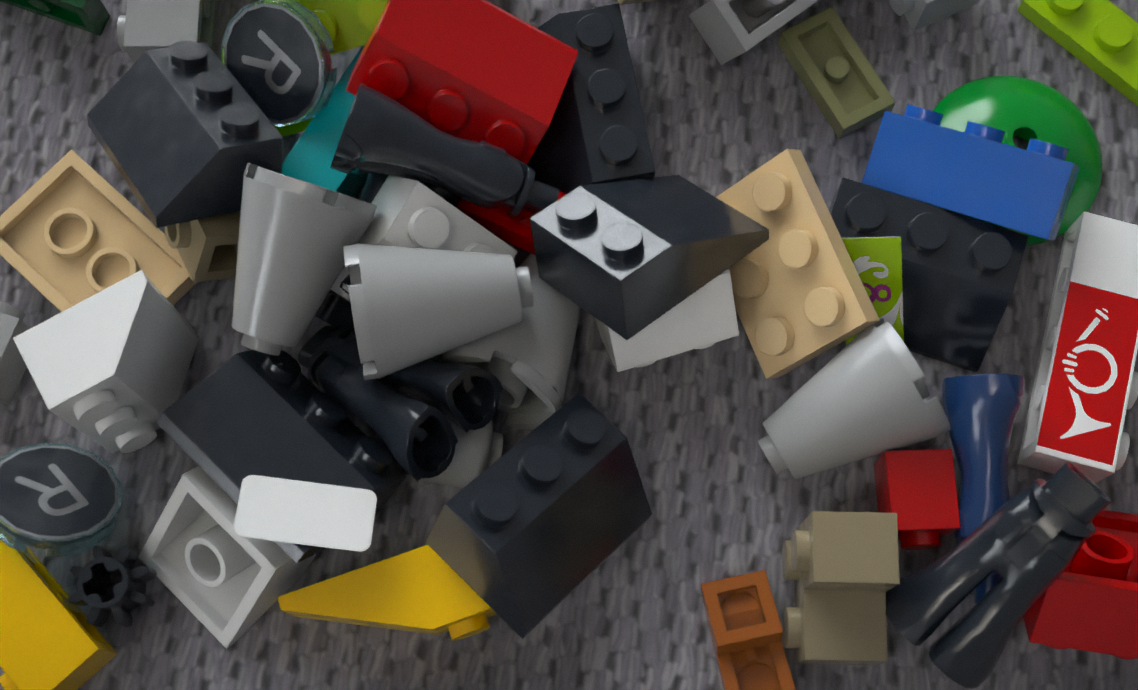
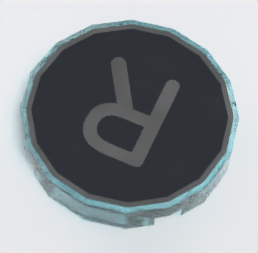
(281, 59)
(57, 499)

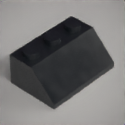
(599, 118)
(184, 133)
(953, 269)
(273, 422)
(544, 515)

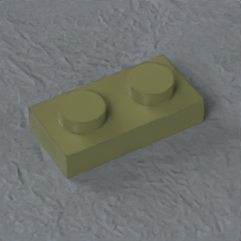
(835, 72)

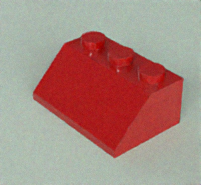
(467, 70)
(1096, 595)

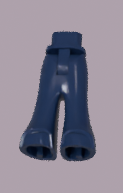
(981, 426)

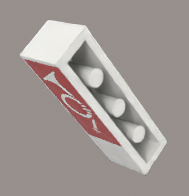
(1087, 353)

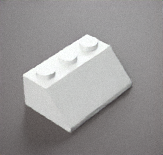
(112, 362)

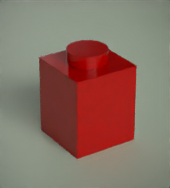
(921, 492)

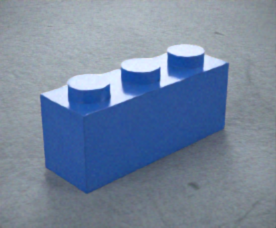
(972, 171)

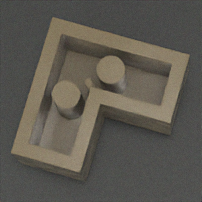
(840, 583)

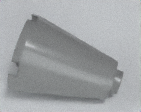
(289, 254)
(428, 301)
(529, 356)
(854, 408)

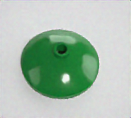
(1035, 112)

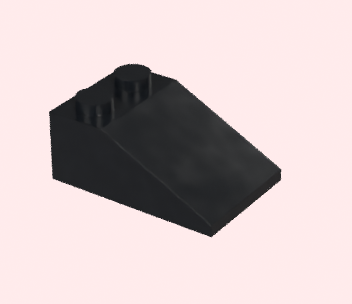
(638, 247)

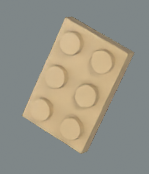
(82, 236)
(800, 285)

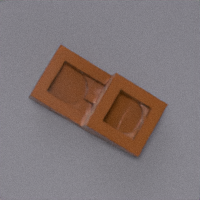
(746, 633)

